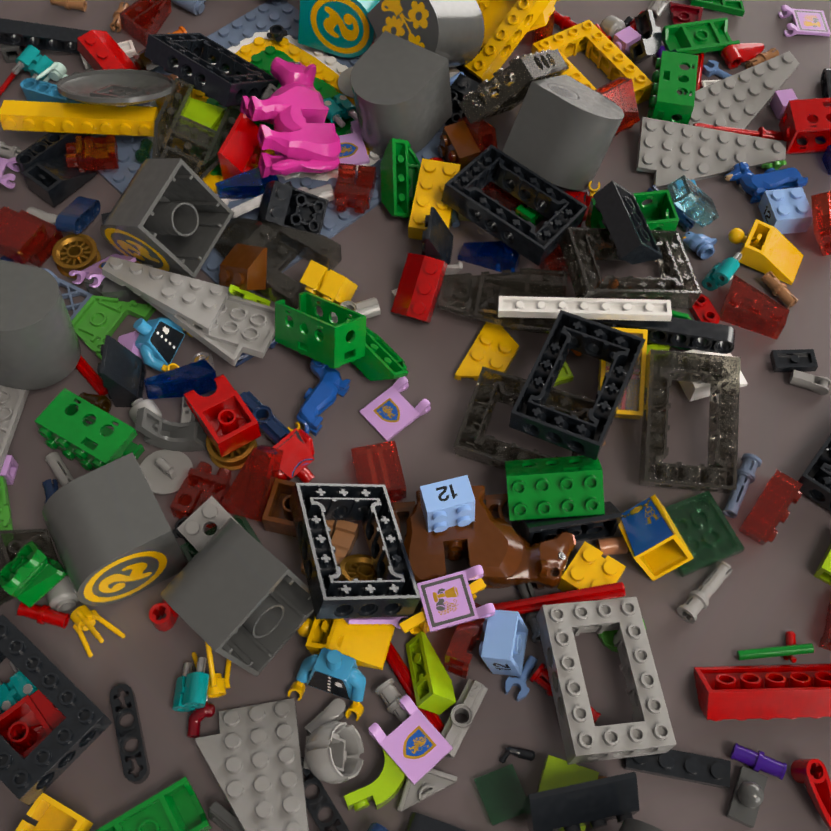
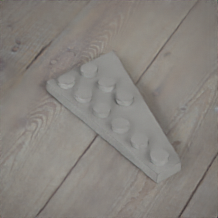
(177, 294)

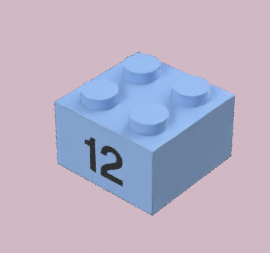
(786, 210)
(448, 504)
(504, 643)

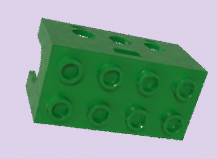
(667, 81)
(655, 213)
(336, 343)
(68, 431)
(554, 489)

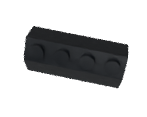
(626, 224)
(581, 527)
(583, 804)

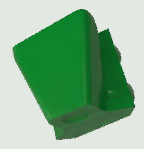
(31, 574)

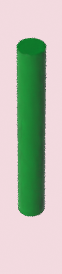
(775, 651)

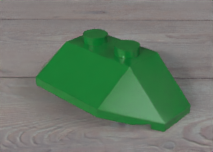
(399, 177)
(380, 359)

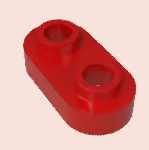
(703, 310)

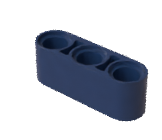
(78, 215)

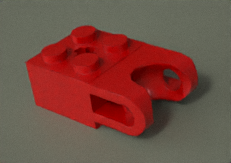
(224, 417)
(31, 715)

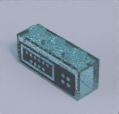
(693, 201)

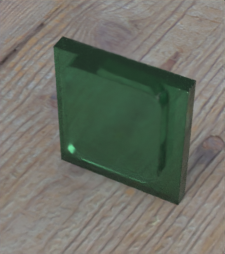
(501, 794)

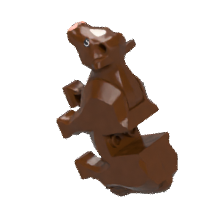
(485, 542)

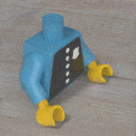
(159, 342)
(333, 674)

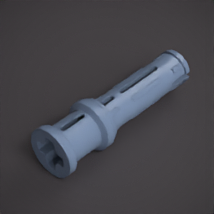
(745, 476)

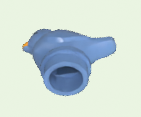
(700, 244)

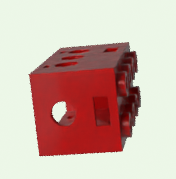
(808, 121)

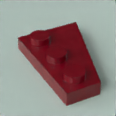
(684, 13)

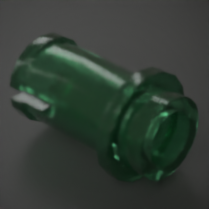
(144, 150)

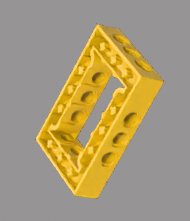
(505, 37)
(601, 51)

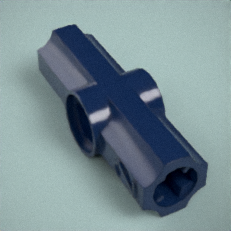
(271, 426)

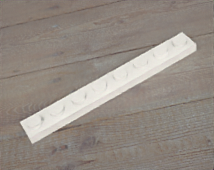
(585, 307)

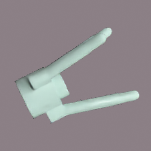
(56, 72)

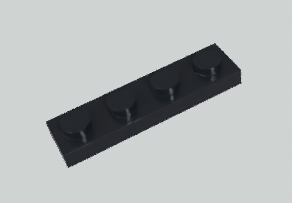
(683, 767)

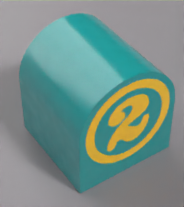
(337, 26)

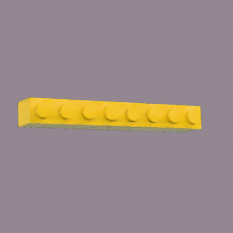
(77, 118)

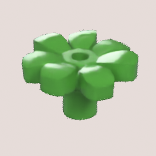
(776, 164)

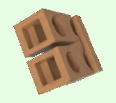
(343, 537)

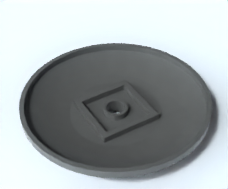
(115, 87)

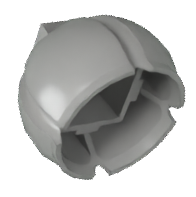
(334, 752)

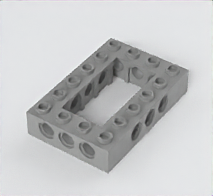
(582, 741)

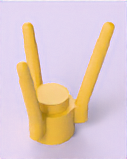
(85, 620)
(217, 685)

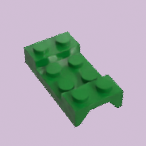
(697, 36)
(169, 810)

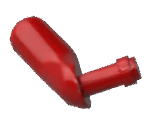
(790, 640)

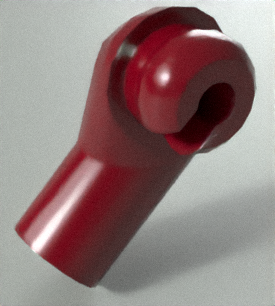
(196, 717)

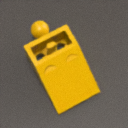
(767, 251)
(363, 642)

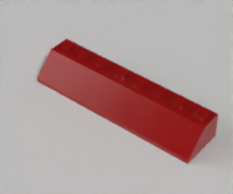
(764, 691)

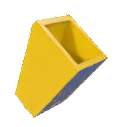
(653, 538)

